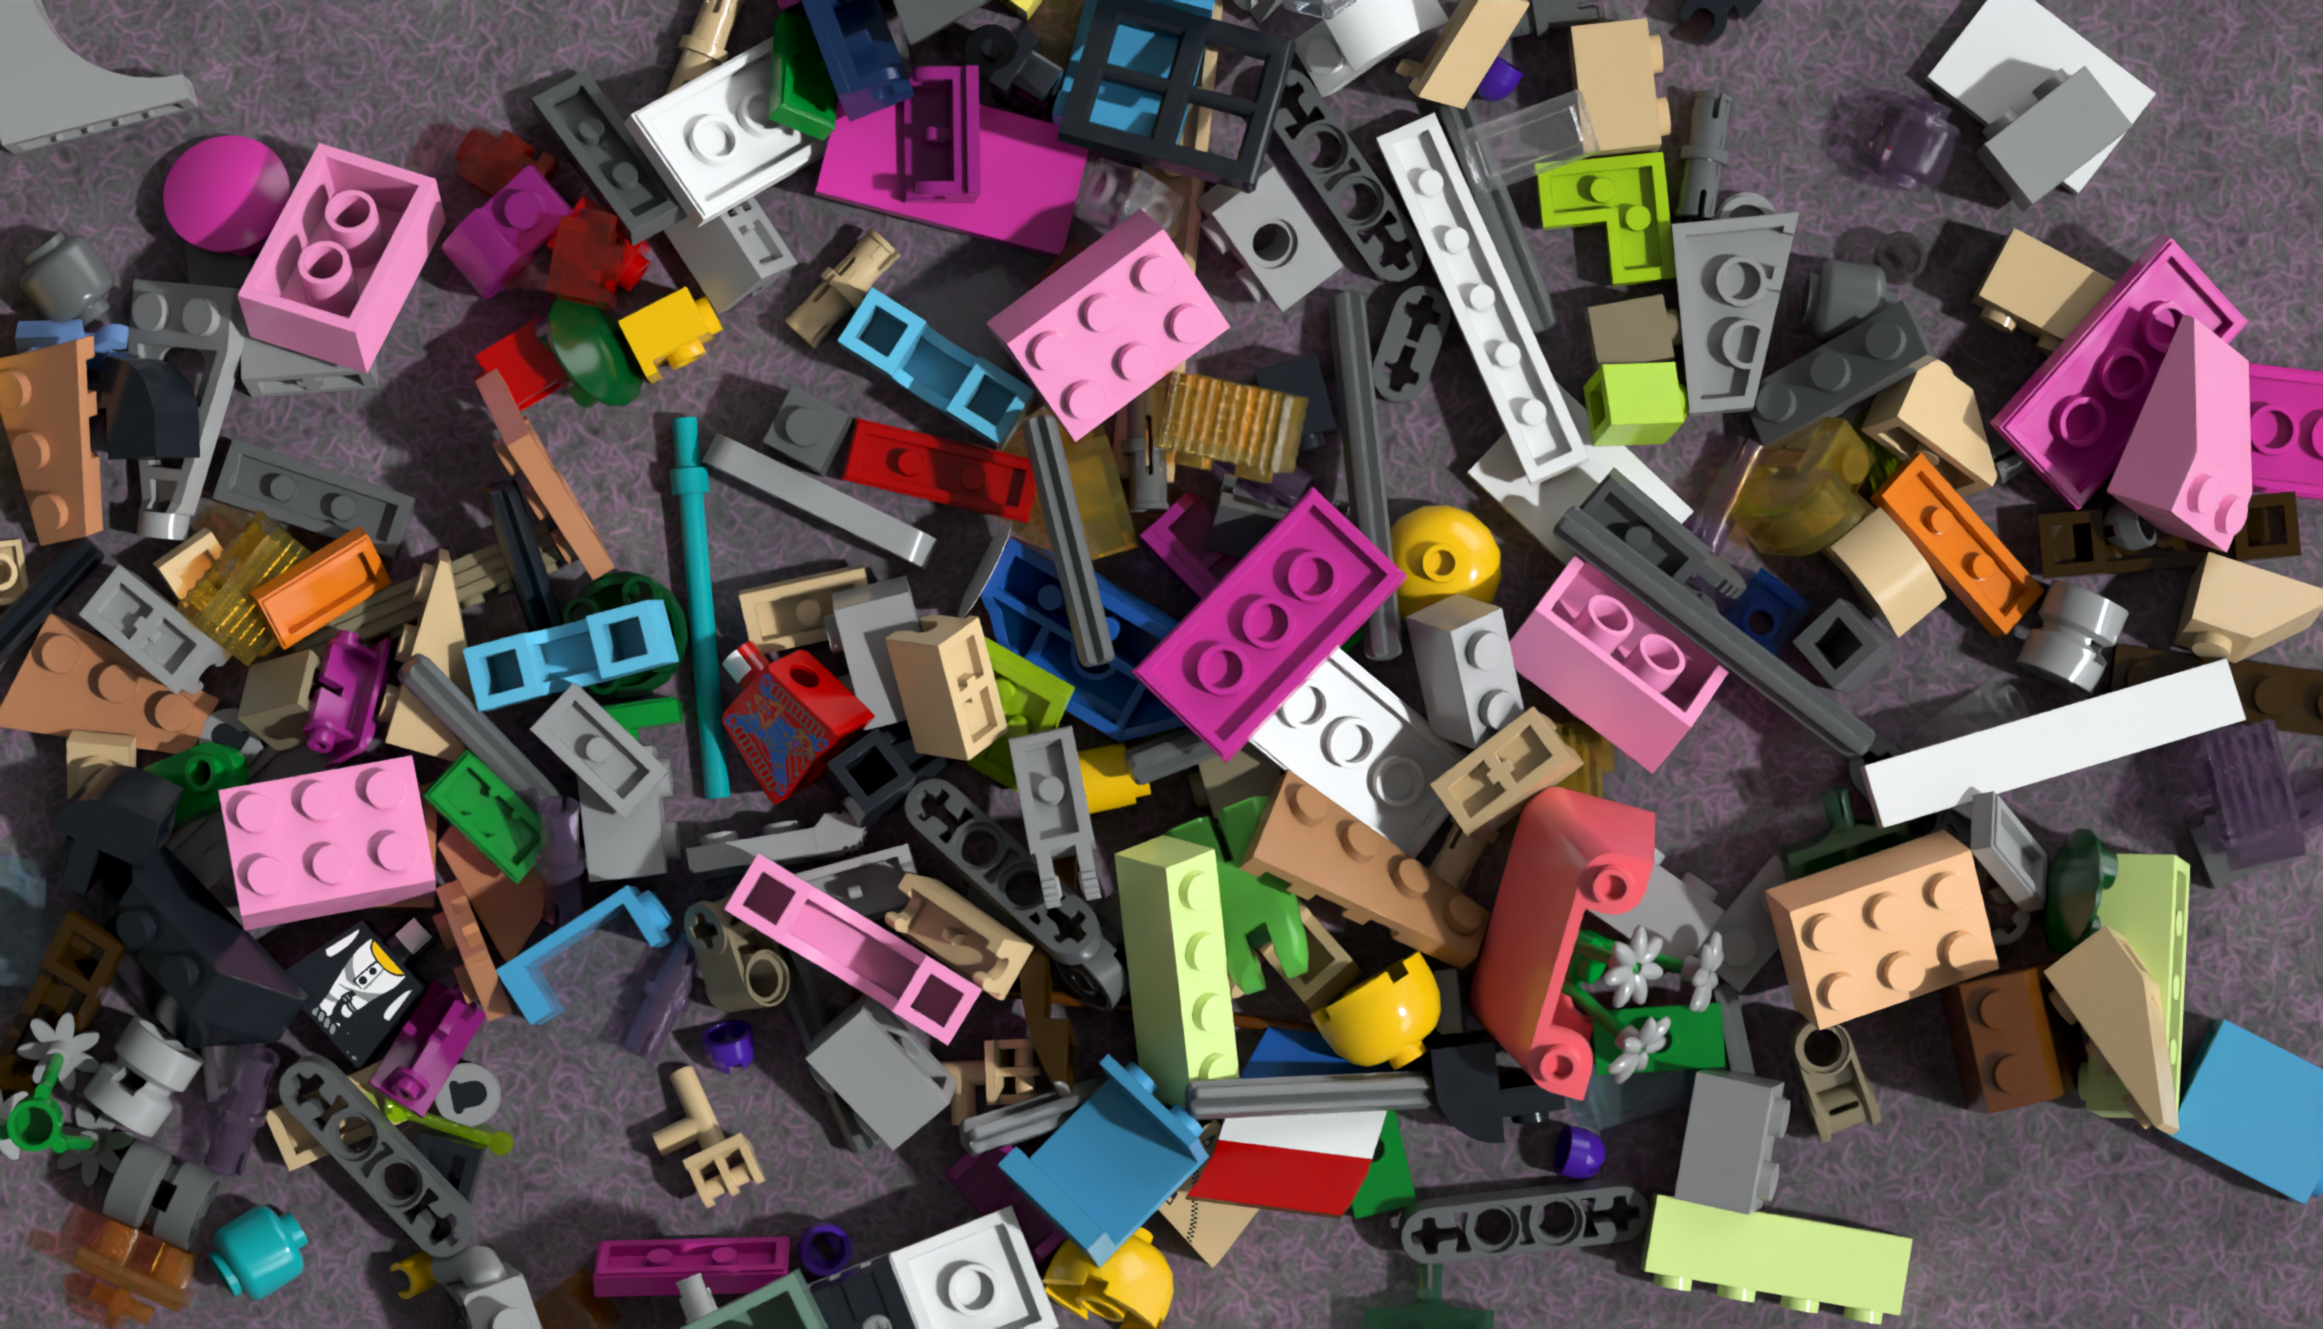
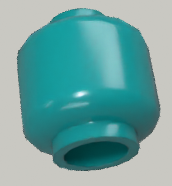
(258, 1252)

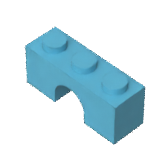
(936, 369)
(579, 652)

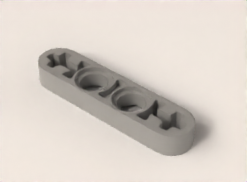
(820, 501)

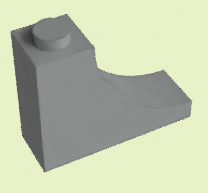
(59, 96)

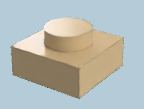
(188, 562)
(95, 751)

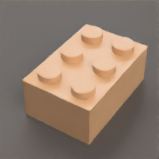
(1882, 929)

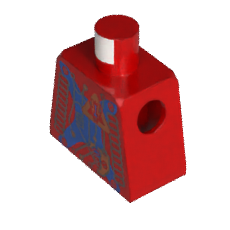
(789, 718)

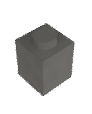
(808, 431)
(1846, 646)

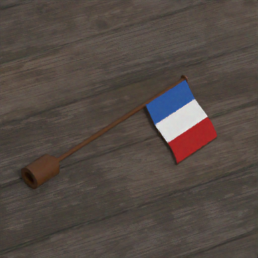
(1281, 1161)

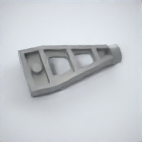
(190, 318)

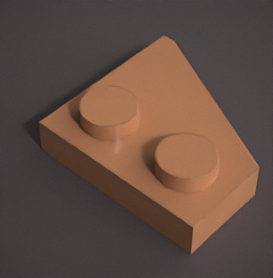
(505, 909)

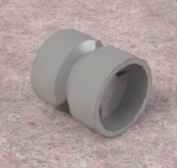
(2072, 637)
(156, 1057)

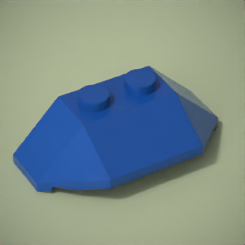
(1034, 623)

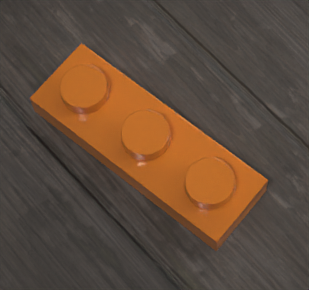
(1958, 545)

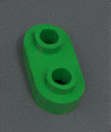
(188, 769)

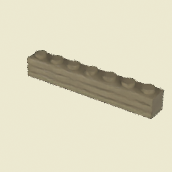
(393, 607)

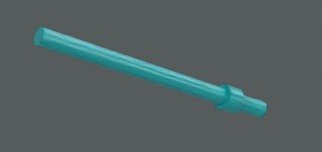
(690, 484)

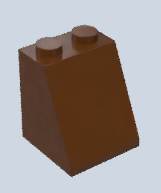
(2011, 1039)

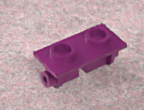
(343, 721)
(428, 1048)

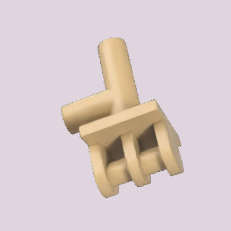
(995, 1074)
(716, 1150)

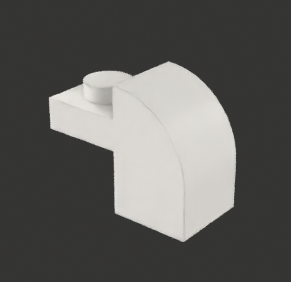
(1363, 36)

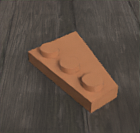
(48, 431)

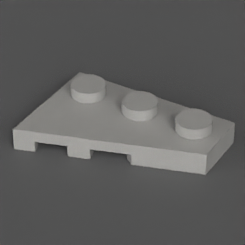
(1728, 303)

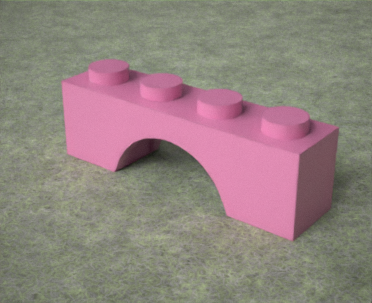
(853, 948)

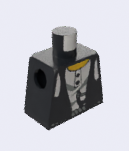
(364, 985)

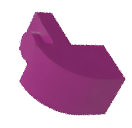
(503, 234)

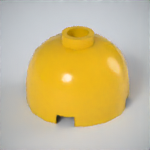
(1443, 555)
(1384, 1015)
(1127, 1288)

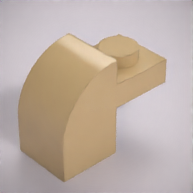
(1886, 570)

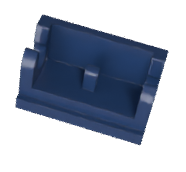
(859, 54)

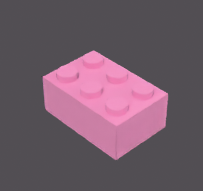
(342, 258)
(1108, 324)
(1615, 663)
(328, 842)

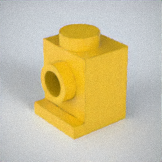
(670, 332)

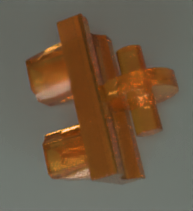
(110, 1259)

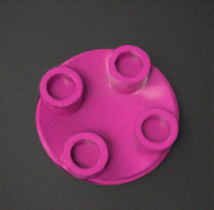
(226, 194)

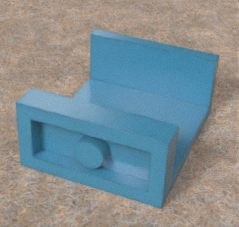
(1133, 49)
(523, 974)
(2255, 1111)
(1110, 1162)

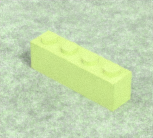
(2152, 914)
(1176, 964)
(1776, 1255)

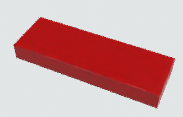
(940, 471)

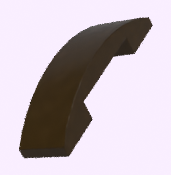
(2077, 543)
(73, 981)
(1051, 1037)

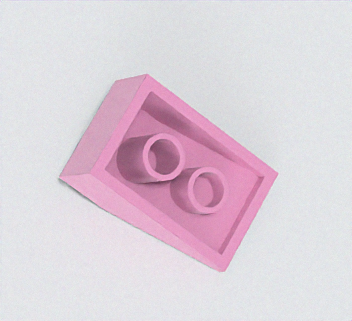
(2192, 442)

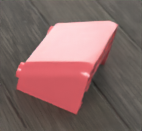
(1563, 859)

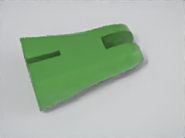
(1252, 907)

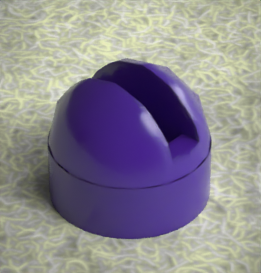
(1499, 81)
(729, 1053)
(1578, 1153)
(835, 1238)

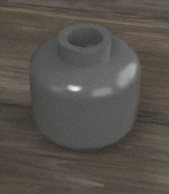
(66, 279)
(1844, 297)

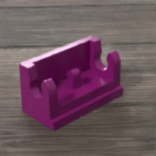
(942, 135)
(1180, 545)
(990, 1190)

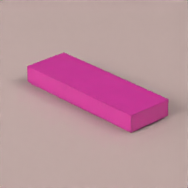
(656, 1265)

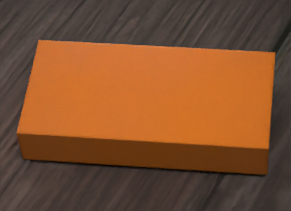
(321, 588)

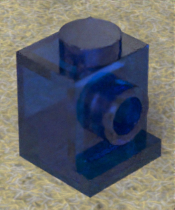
(1775, 599)

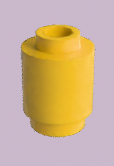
(1107, 779)

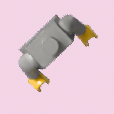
(477, 1285)

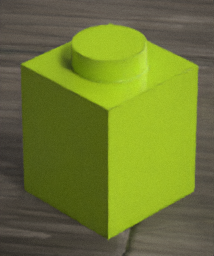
(1634, 404)

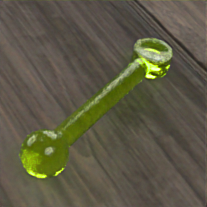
(500, 1142)

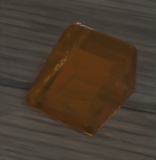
(575, 1305)

